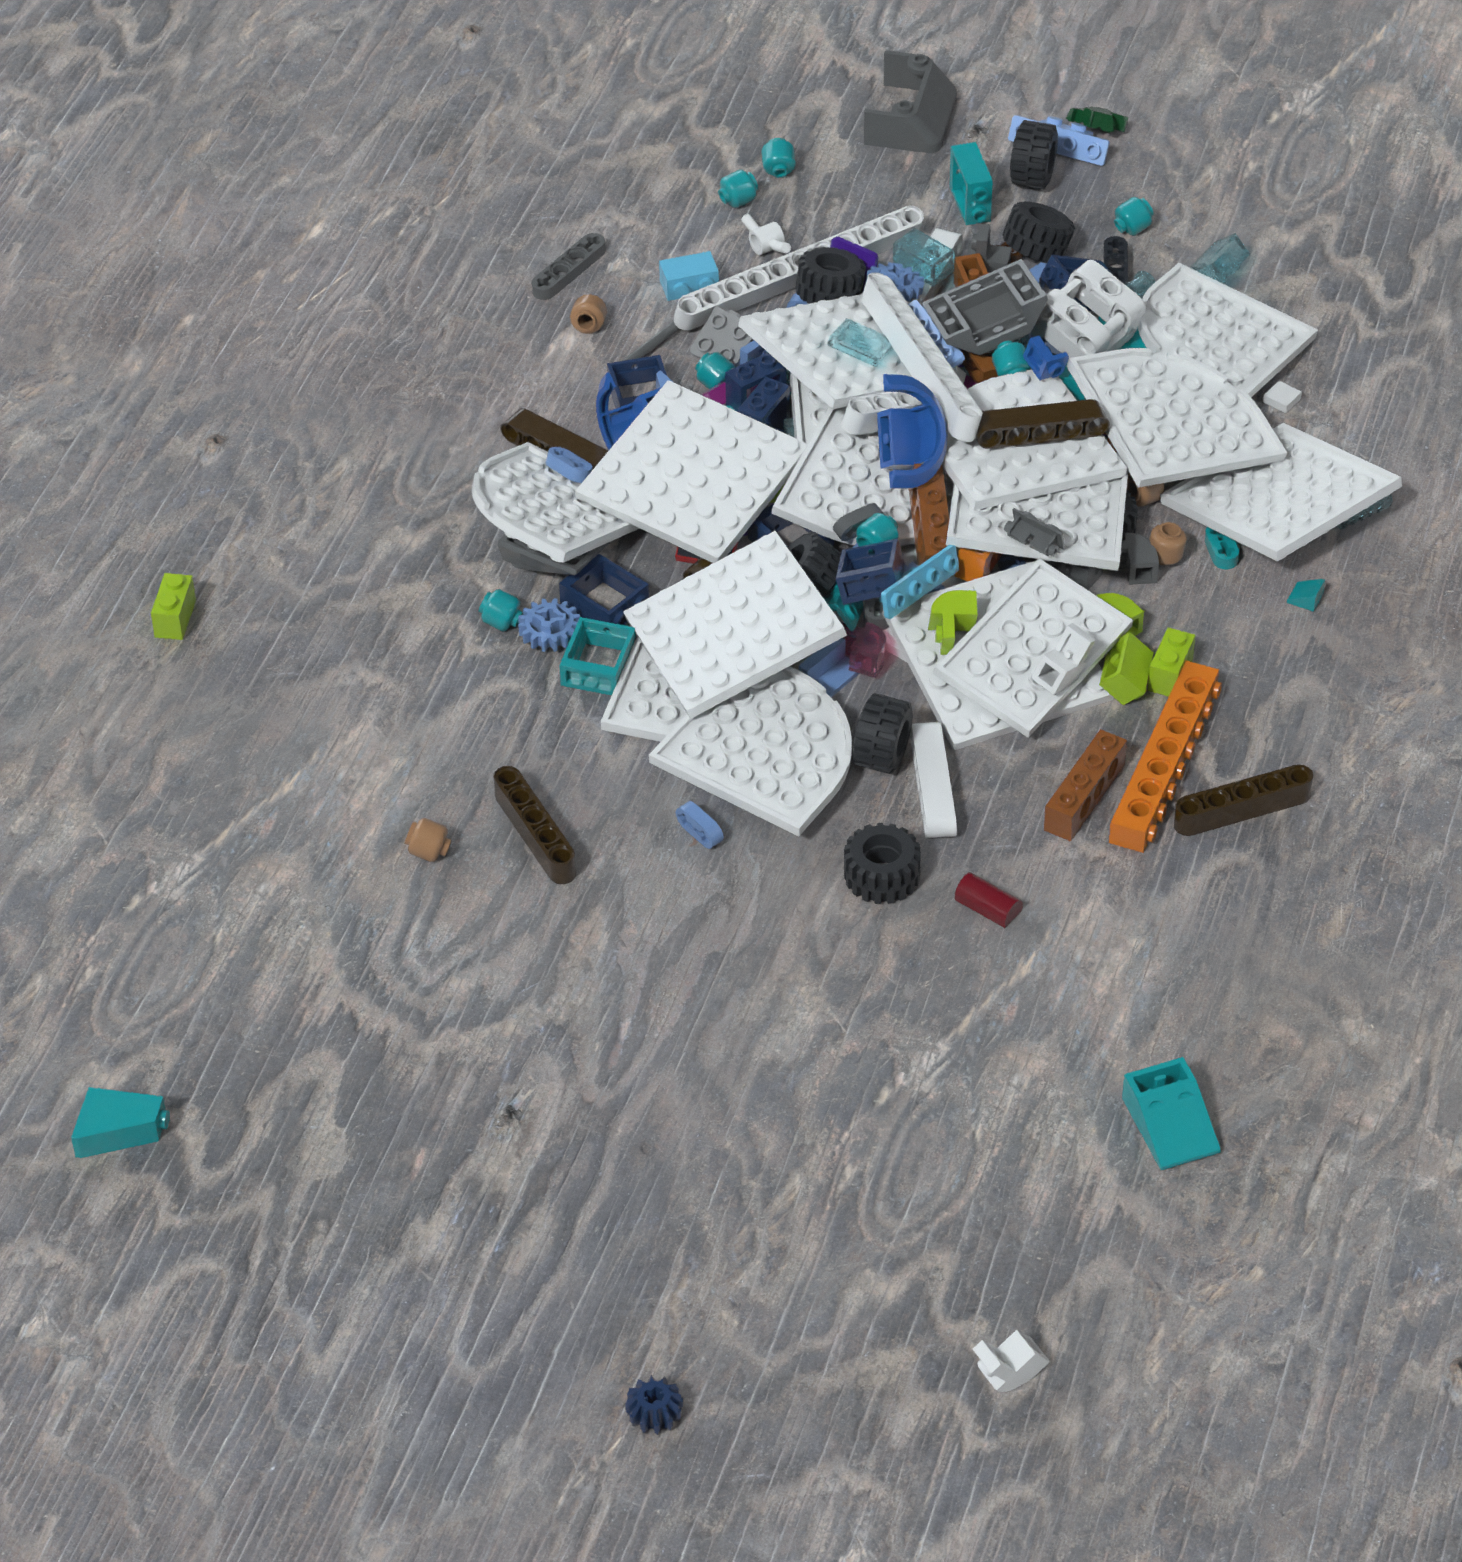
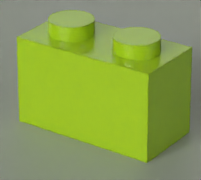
(173, 606)
(1169, 660)
(1126, 669)

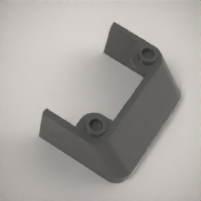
(917, 124)

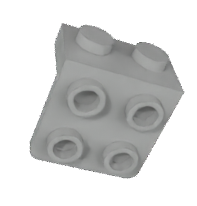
(721, 335)

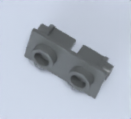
(1046, 538)

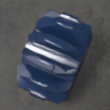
(654, 1404)

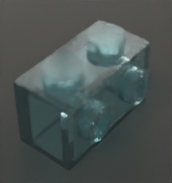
(924, 255)
(1222, 258)

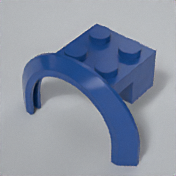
(615, 422)
(911, 434)

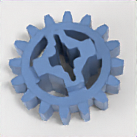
(907, 282)
(548, 624)

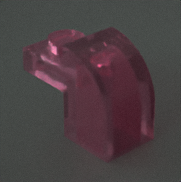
(865, 649)

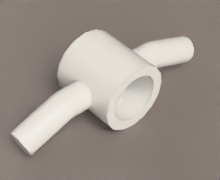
(765, 237)

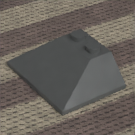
(988, 309)
(523, 557)

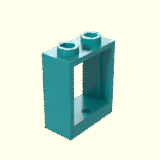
(971, 184)
(590, 675)

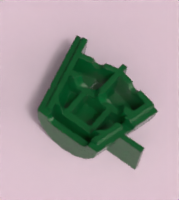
(1098, 117)

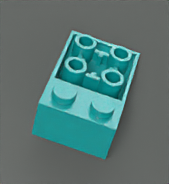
(1170, 1113)

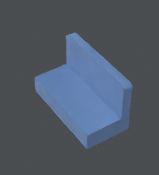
(829, 667)

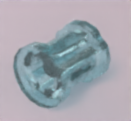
(1140, 278)

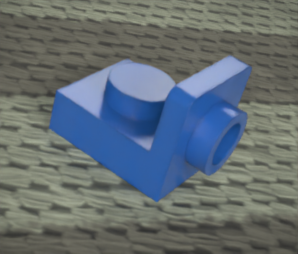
(1043, 361)

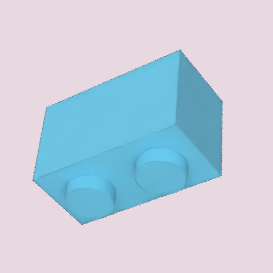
(687, 274)

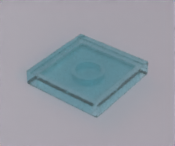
(860, 342)

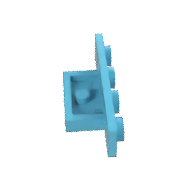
(919, 581)

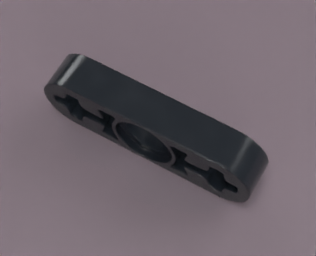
(1119, 258)

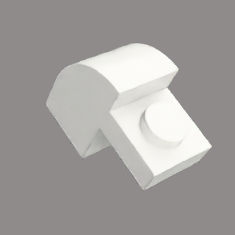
(1065, 662)
(1012, 1362)

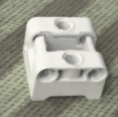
(1074, 328)

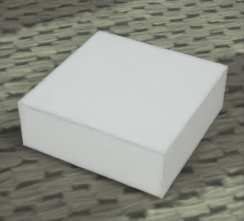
(1282, 396)

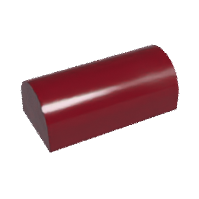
(987, 899)

